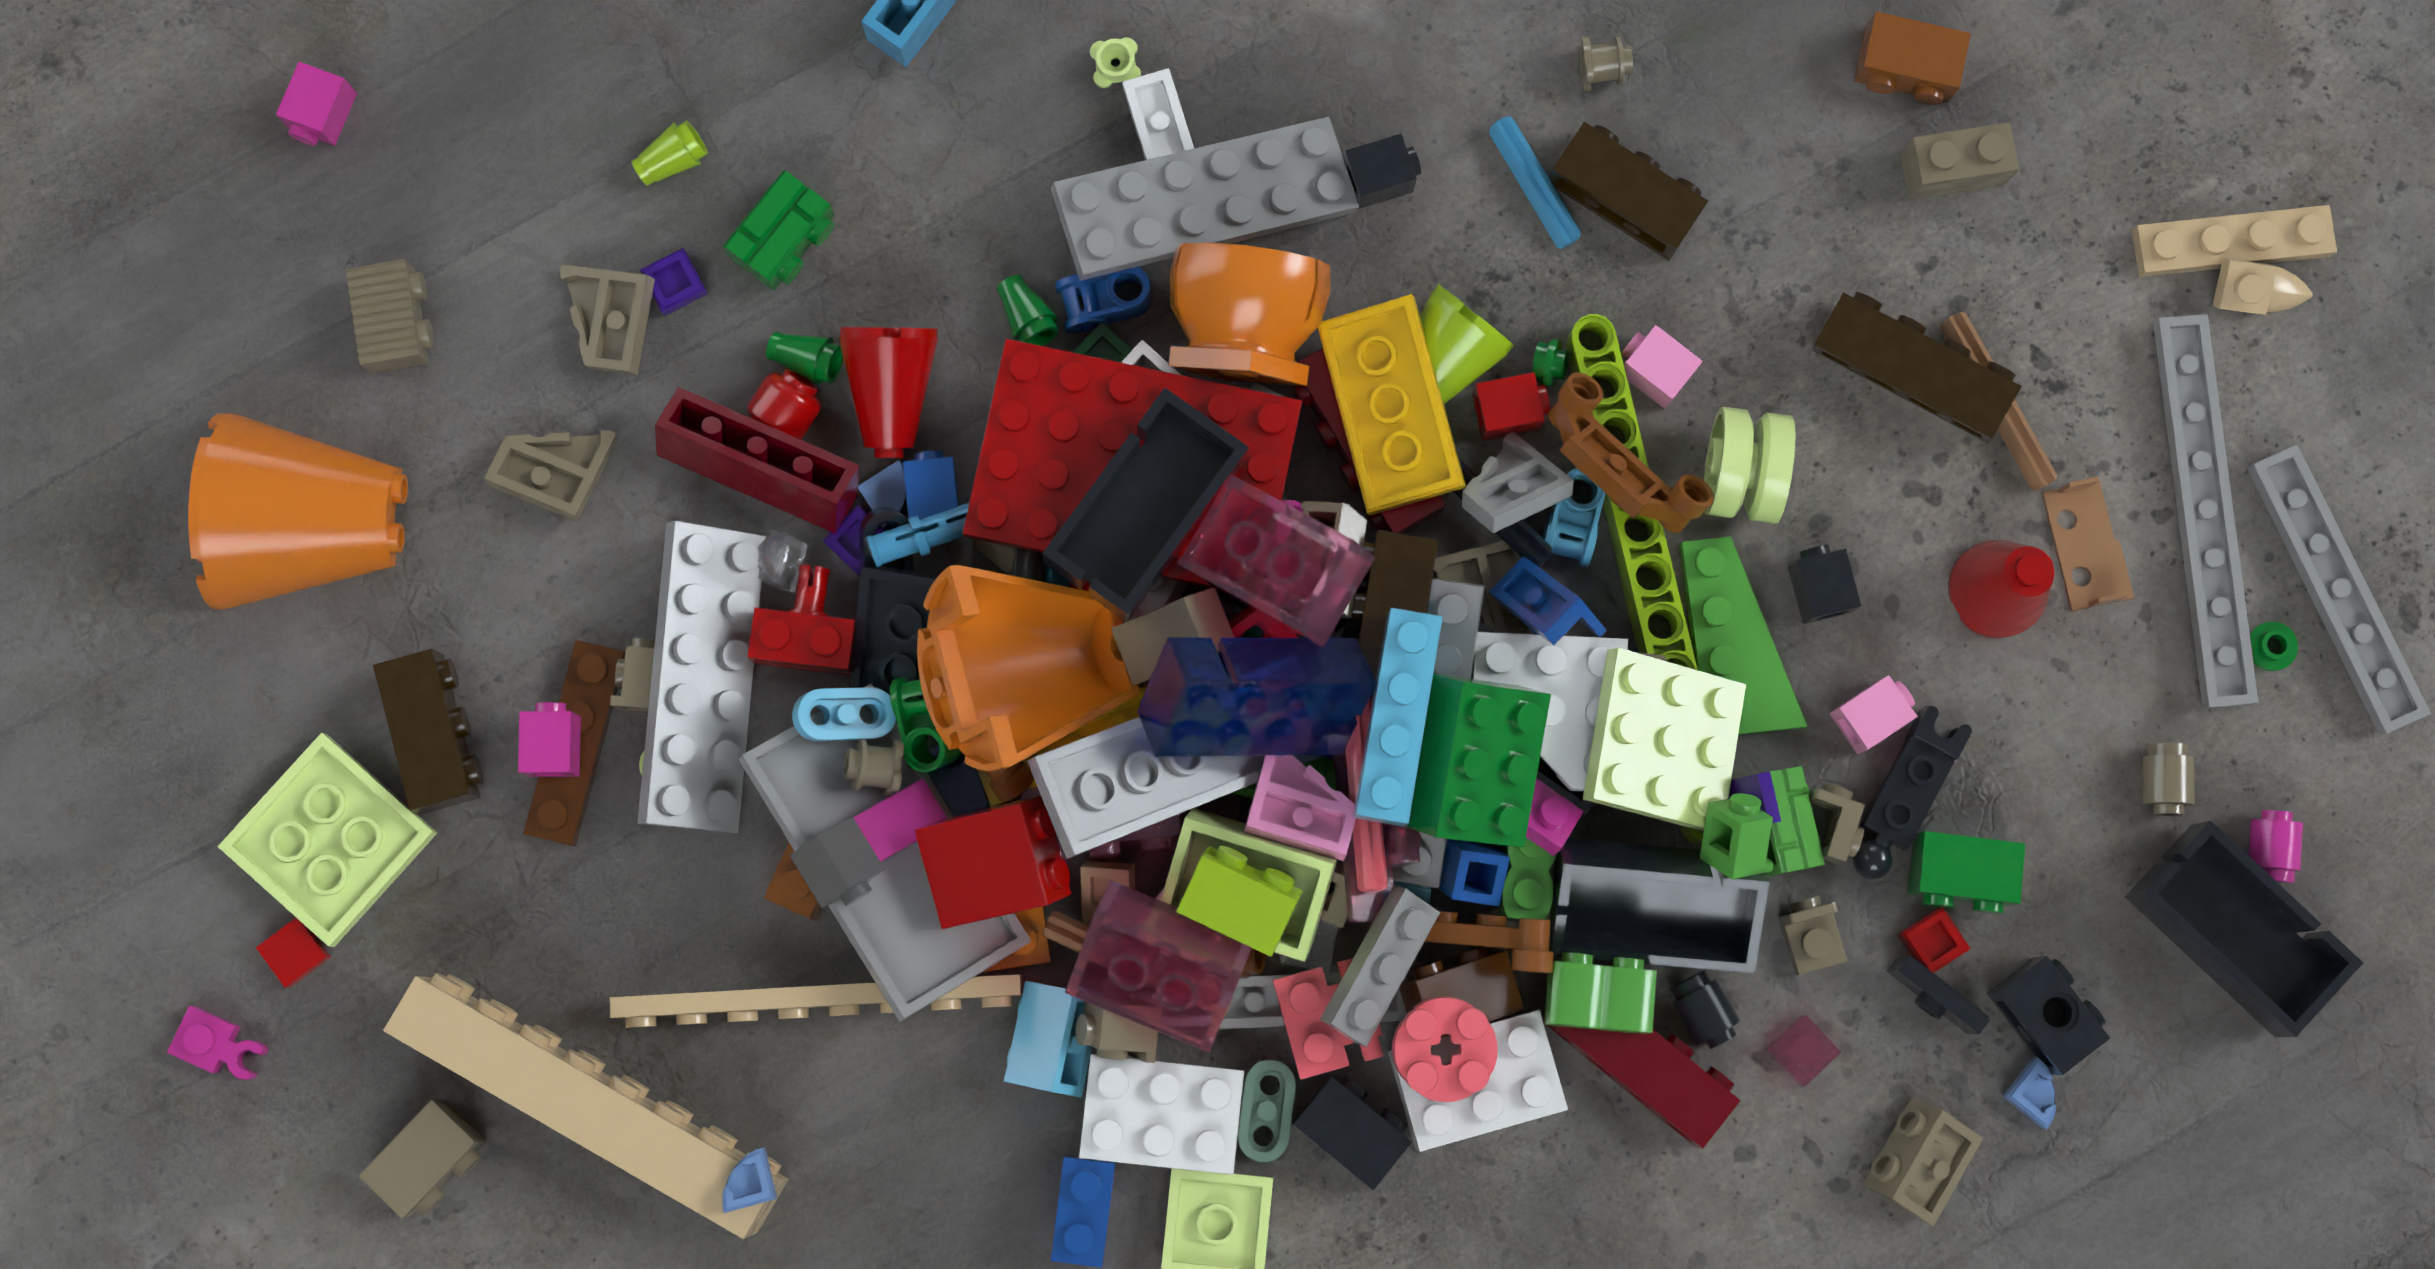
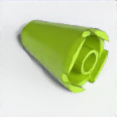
(1459, 342)

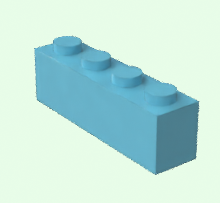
(1397, 717)

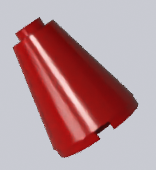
(888, 383)
(2001, 587)

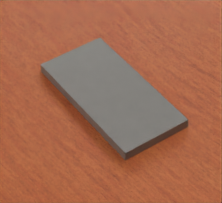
(897, 921)

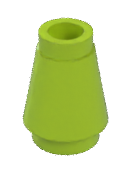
(670, 153)

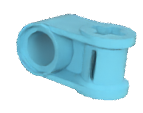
(1575, 523)

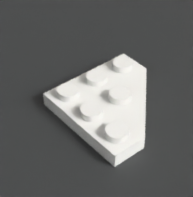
(1567, 671)

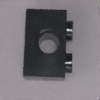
(2022, 1000)

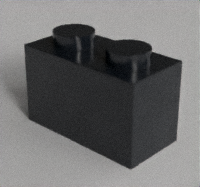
(1352, 1131)

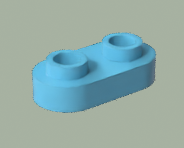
(842, 715)

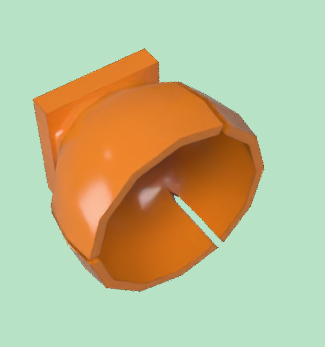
(1246, 311)

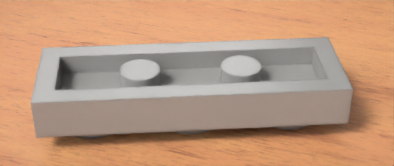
(1380, 965)

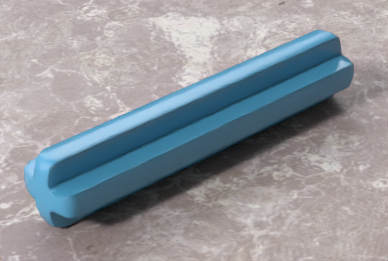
(1534, 182)

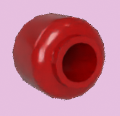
(785, 403)

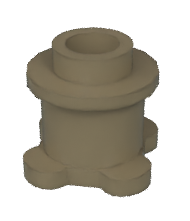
(1604, 62)
(874, 766)

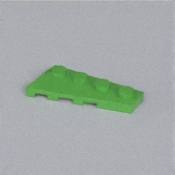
(1733, 636)

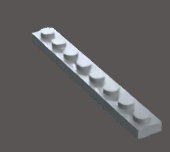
(2205, 512)

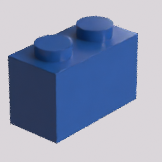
(1083, 1211)

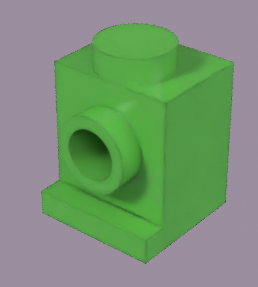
(1737, 837)

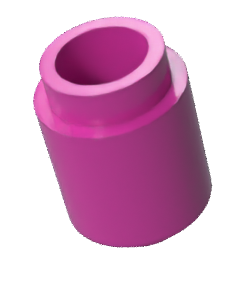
(2276, 844)

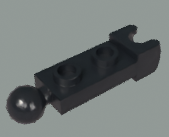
(1908, 791)

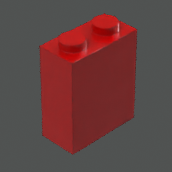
(993, 862)

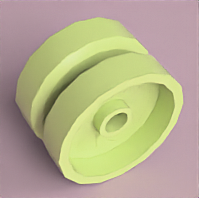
(1750, 464)

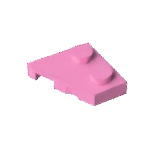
(1300, 809)

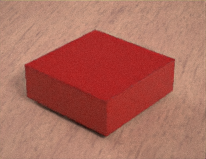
(1934, 940)
(293, 953)

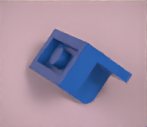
(1543, 602)

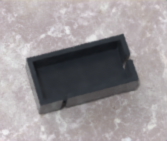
(1145, 504)
(1654, 907)
(2244, 930)

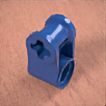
(1101, 299)

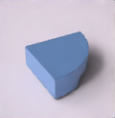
(886, 489)
(2034, 1093)
(749, 1182)

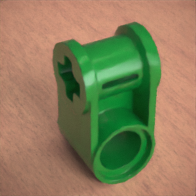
(916, 726)

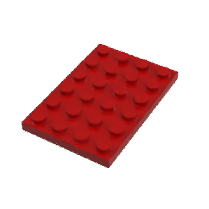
(1066, 417)

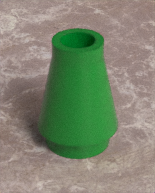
(1026, 313)
(808, 356)

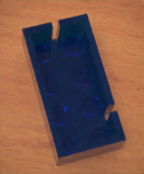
(1281, 701)

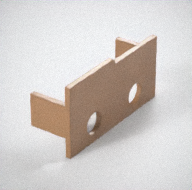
(2087, 545)

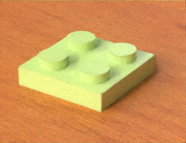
(1216, 1220)

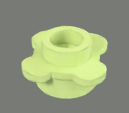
(1105, 52)

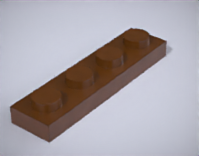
(587, 691)

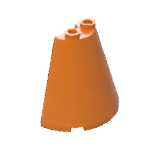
(286, 512)
(1015, 664)

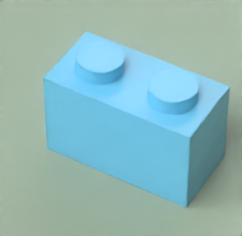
(1045, 1042)

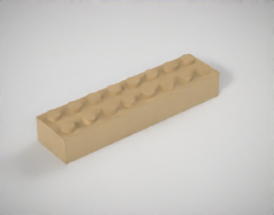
(576, 1097)

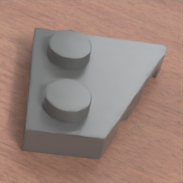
(1514, 485)

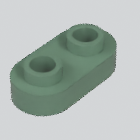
(1266, 1110)

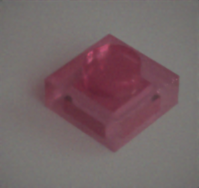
(1803, 1050)

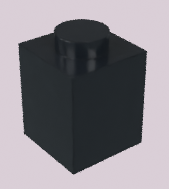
(1382, 170)
(1824, 584)

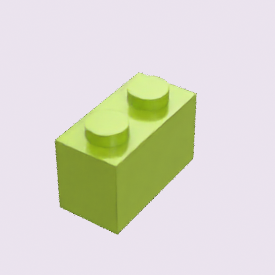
(1240, 899)

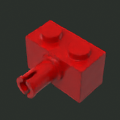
(803, 635)

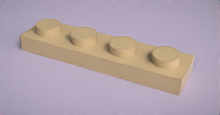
(2246, 237)

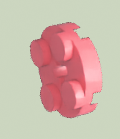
(1466, 1071)

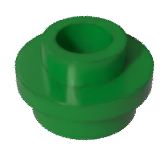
(1550, 362)
(2262, 656)

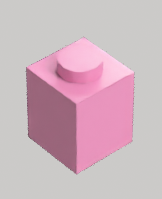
(1658, 365)
(1875, 713)

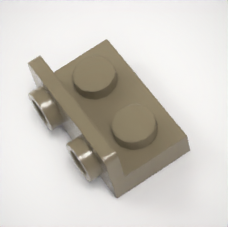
(1923, 1160)

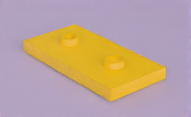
(1391, 405)

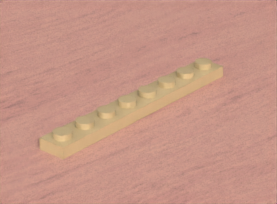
(796, 1001)

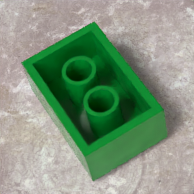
(1478, 760)

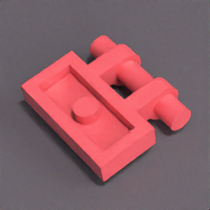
(1314, 1043)

